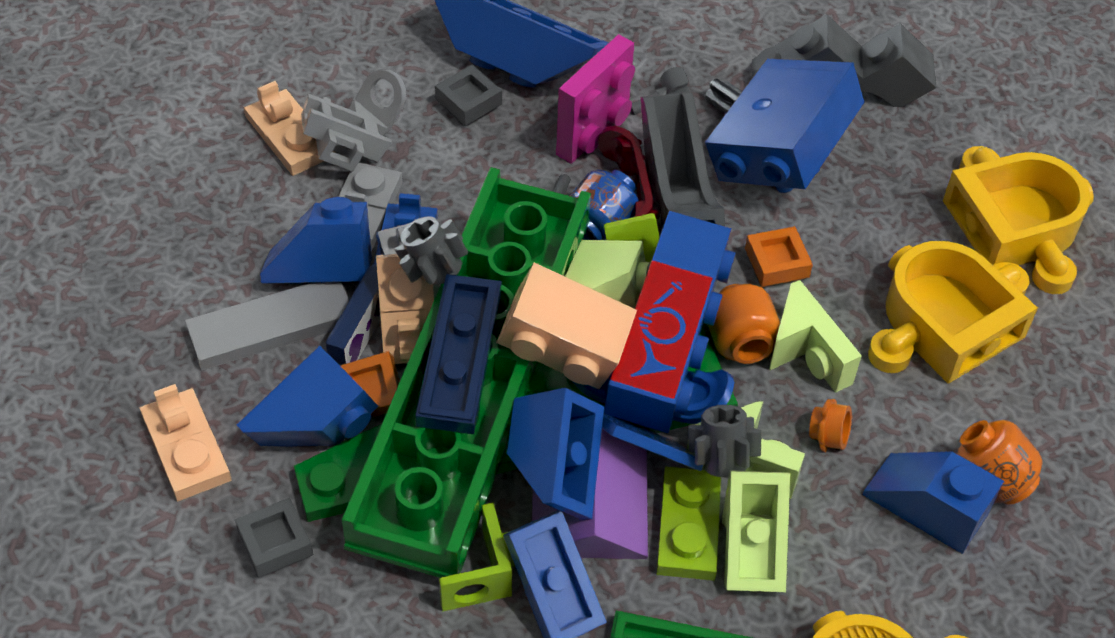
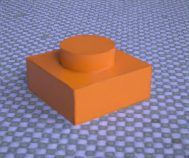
(778, 256)
(377, 377)

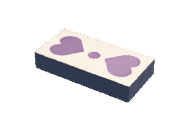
(357, 321)

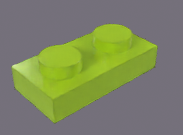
(689, 524)

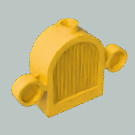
(1021, 211)
(950, 309)

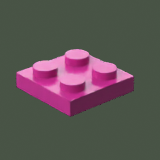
(595, 99)

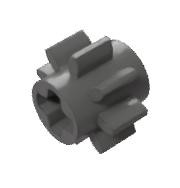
(431, 250)
(724, 440)

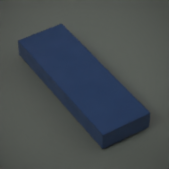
(459, 354)

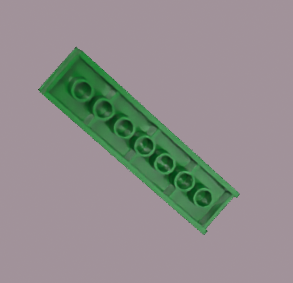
(428, 485)

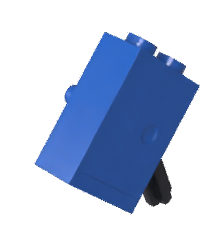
(782, 122)

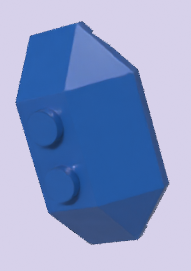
(516, 39)

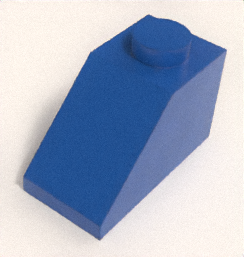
(323, 245)
(310, 407)
(558, 448)
(936, 494)

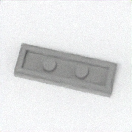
(266, 323)

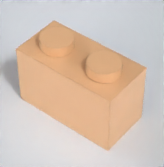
(566, 326)

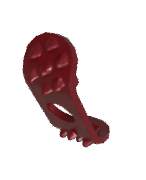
(625, 149)

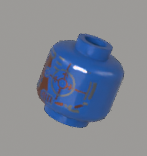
(610, 200)

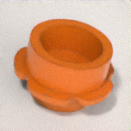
(831, 425)

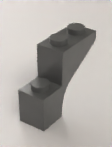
(888, 65)
(677, 158)

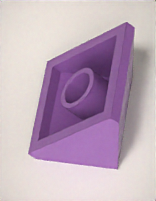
(619, 507)

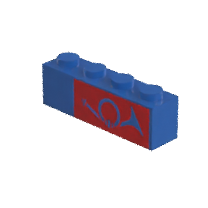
(668, 322)

